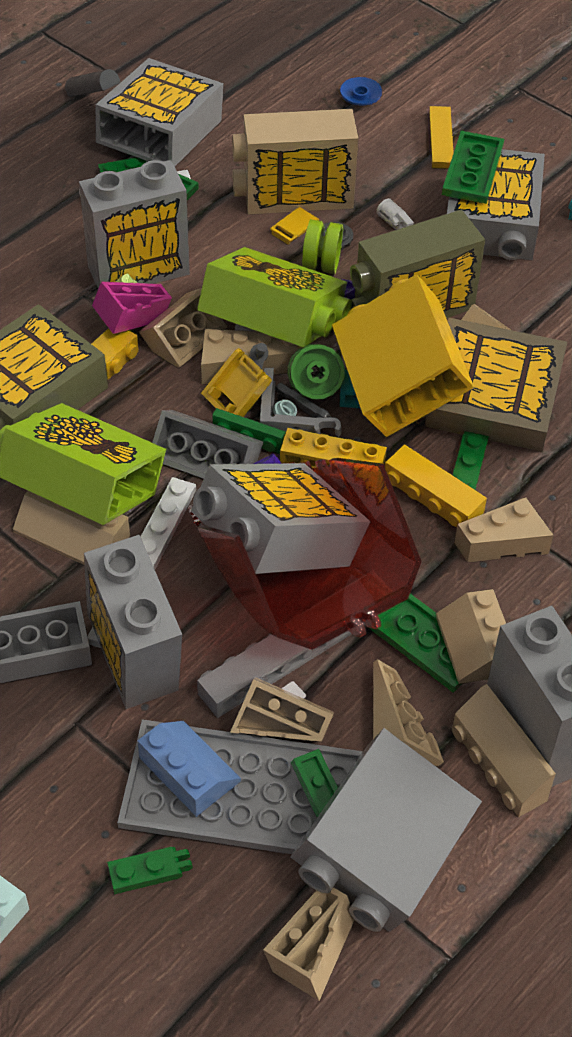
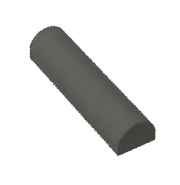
(91, 82)

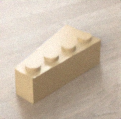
(220, 345)

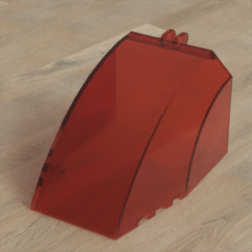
(327, 602)

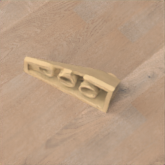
(398, 716)

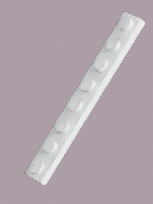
(162, 525)

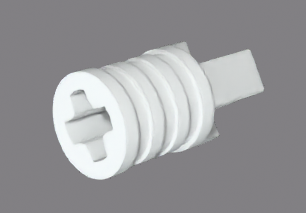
(393, 214)

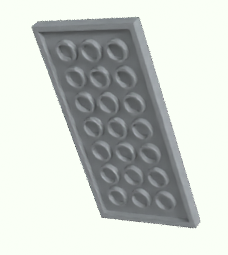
(259, 813)

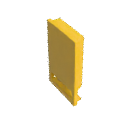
(293, 224)

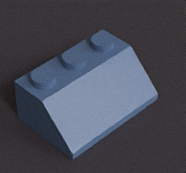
(186, 765)

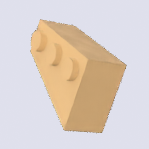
(503, 532)
(280, 714)
(311, 942)

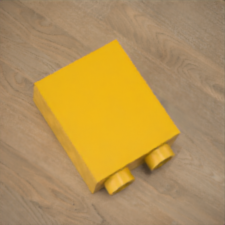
(401, 355)

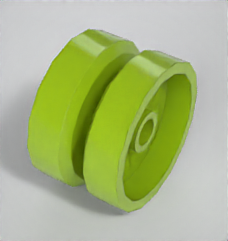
(321, 247)

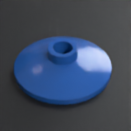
(361, 91)

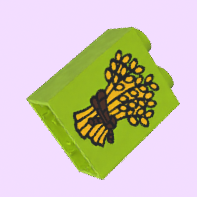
(273, 296)
(80, 462)

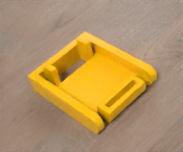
(240, 381)

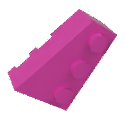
(130, 304)

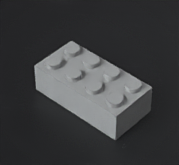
(43, 642)

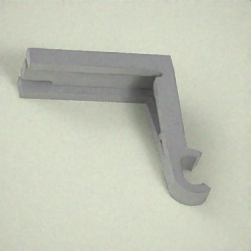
(286, 421)

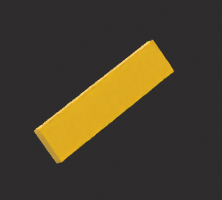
(441, 136)

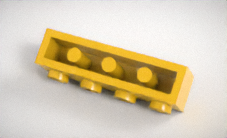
(310, 446)
(434, 487)

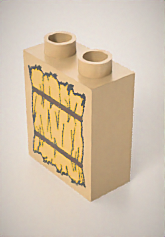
(296, 161)

